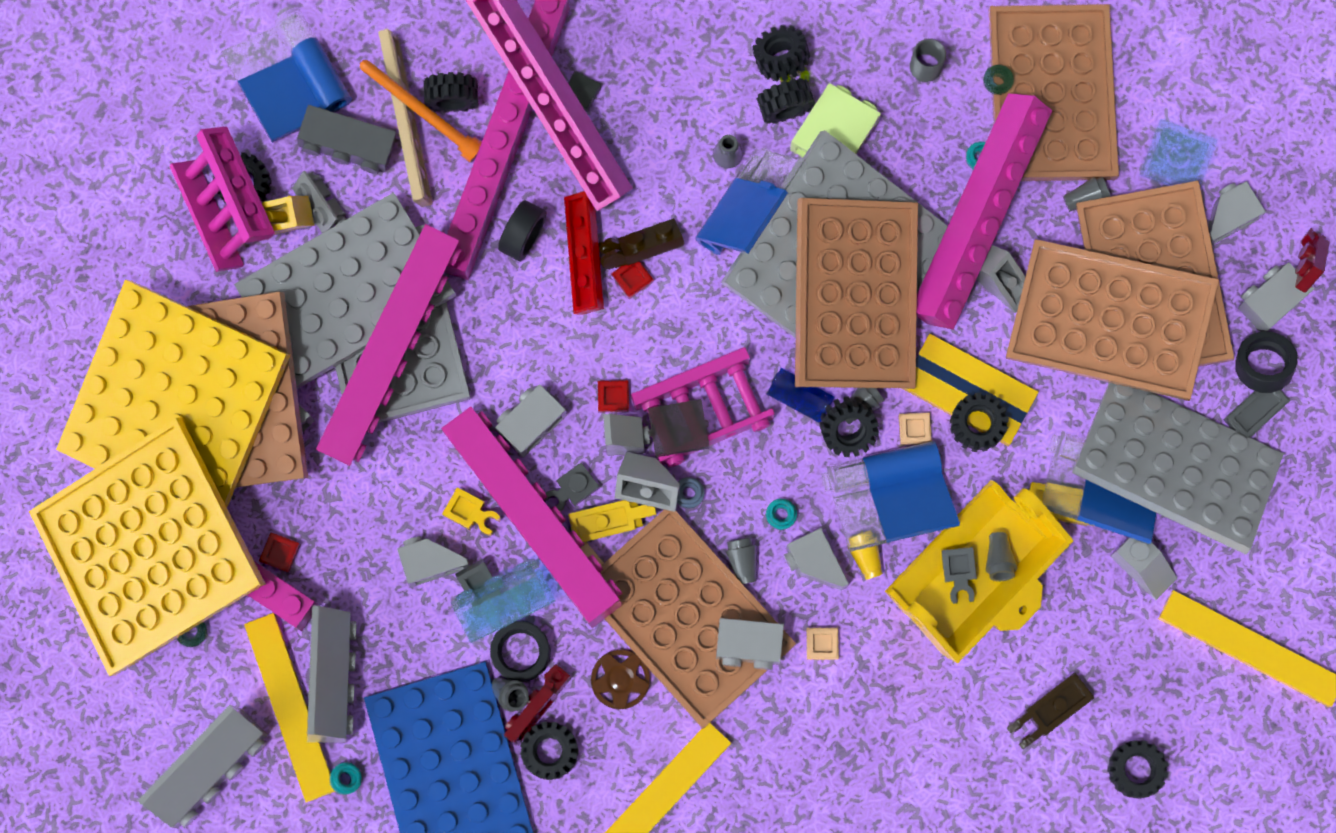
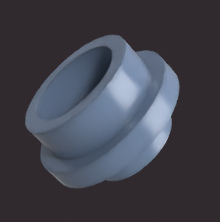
(696, 485)

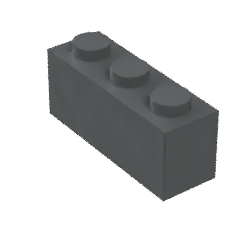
(346, 139)

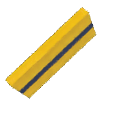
(950, 374)

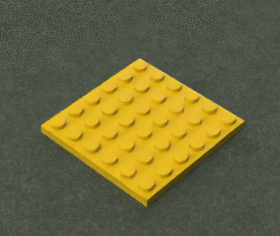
(167, 365)
(146, 547)

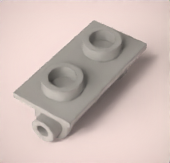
(324, 212)

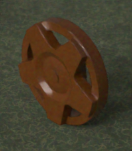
(620, 679)

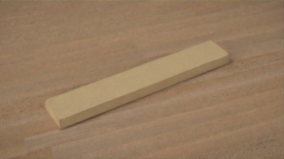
(406, 121)

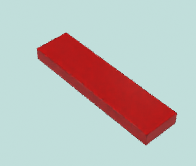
(583, 254)

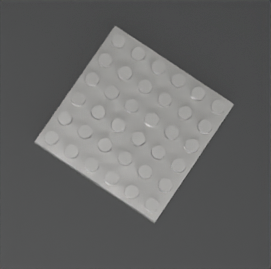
(833, 171)

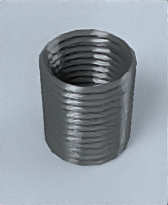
(927, 47)

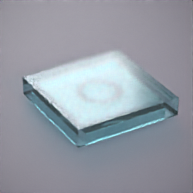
(1177, 155)

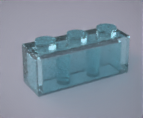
(502, 600)

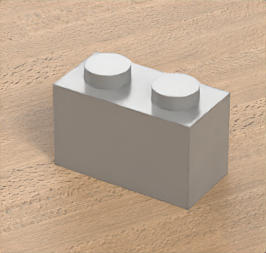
(1273, 299)
(530, 420)
(749, 642)

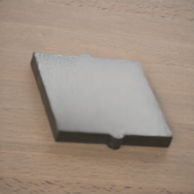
(678, 428)

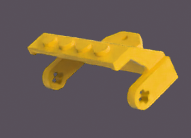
(1035, 544)

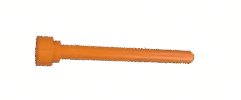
(467, 145)

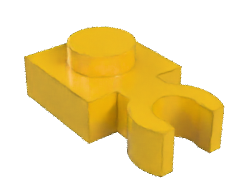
(466, 511)

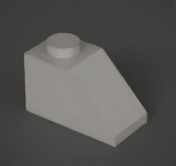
(1233, 211)
(1002, 277)
(624, 434)
(646, 482)
(815, 560)
(428, 561)
(1145, 565)

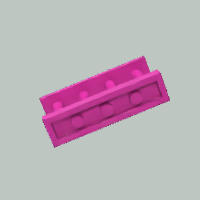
(238, 193)
(706, 377)

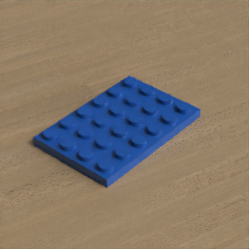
(448, 756)

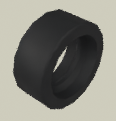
(522, 230)
(1272, 342)
(499, 640)

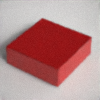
(632, 278)
(613, 396)
(279, 552)

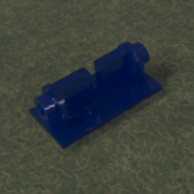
(805, 400)

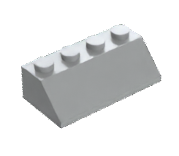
(329, 675)
(204, 767)

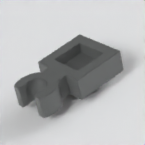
(575, 486)
(959, 568)

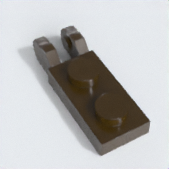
(640, 245)
(1053, 708)

